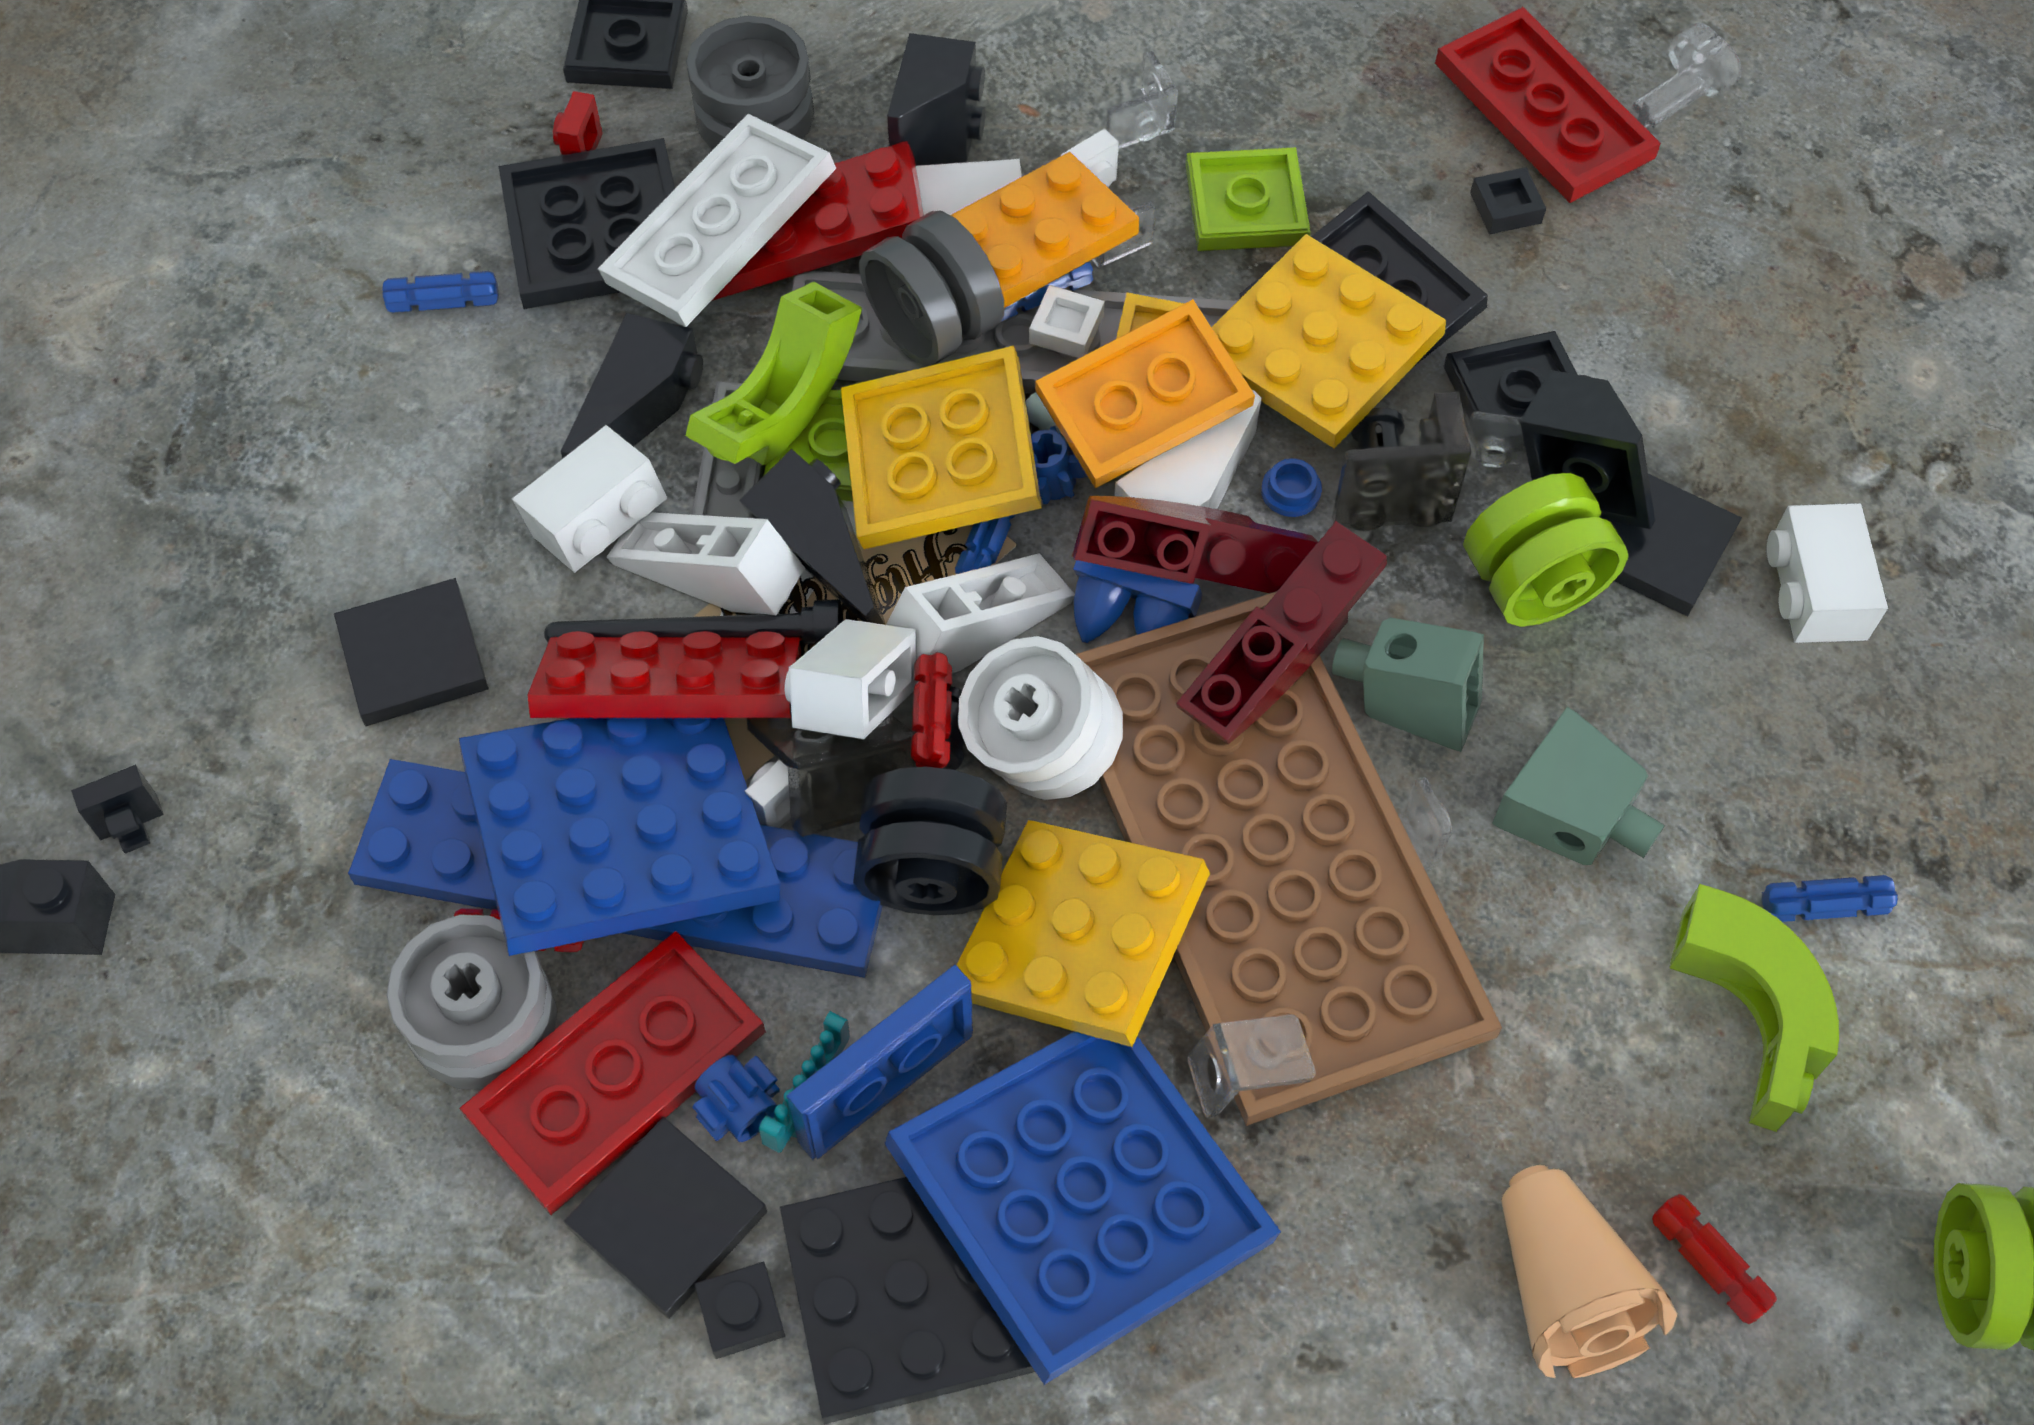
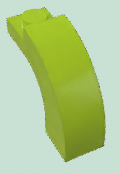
(787, 384)
(1780, 984)

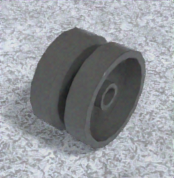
(750, 69)
(932, 287)

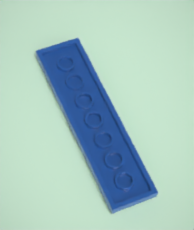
(429, 846)

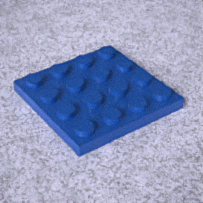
(614, 826)
(1080, 1195)

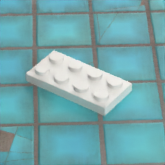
(717, 219)

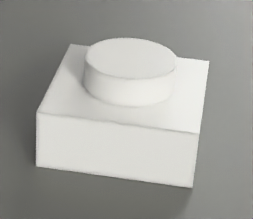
(1099, 155)
(1066, 322)
(771, 794)

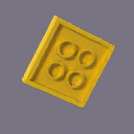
(1325, 339)
(939, 448)
(1081, 931)

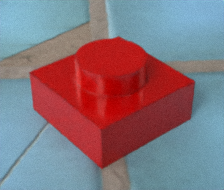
(578, 126)

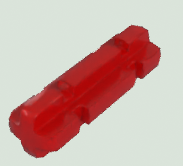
(931, 711)
(1714, 1259)

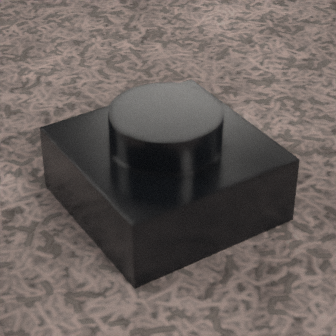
(1507, 200)
(739, 1310)

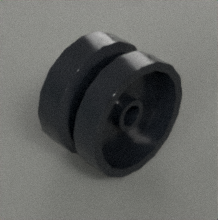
(930, 841)

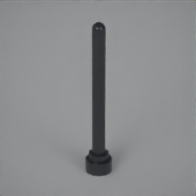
(810, 624)

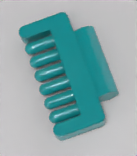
(777, 1131)

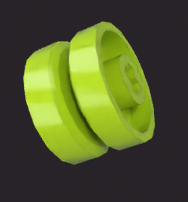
(1545, 549)
(1986, 1265)

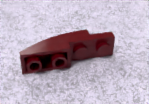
(1188, 543)
(1284, 636)

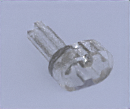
(1705, 68)

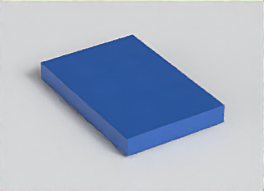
(882, 1063)

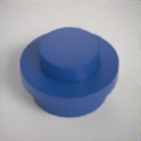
(1291, 488)

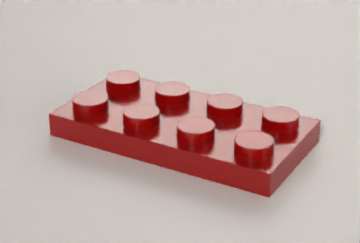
(1547, 104)
(845, 216)
(664, 676)
(611, 1072)

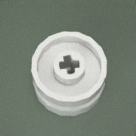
(1040, 718)

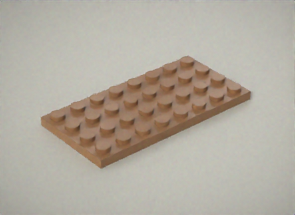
(1310, 870)

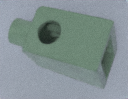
(1418, 678)
(1578, 795)

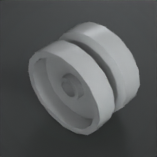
(468, 1001)

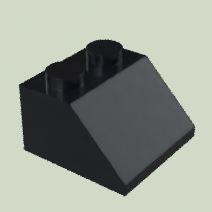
(937, 100)
(1586, 431)

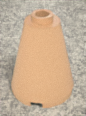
(1577, 1279)

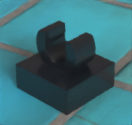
(119, 807)

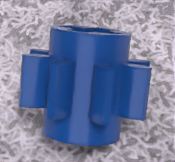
(1055, 465)
(735, 1097)

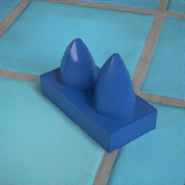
(1105, 591)

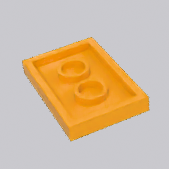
(1047, 225)
(1144, 393)

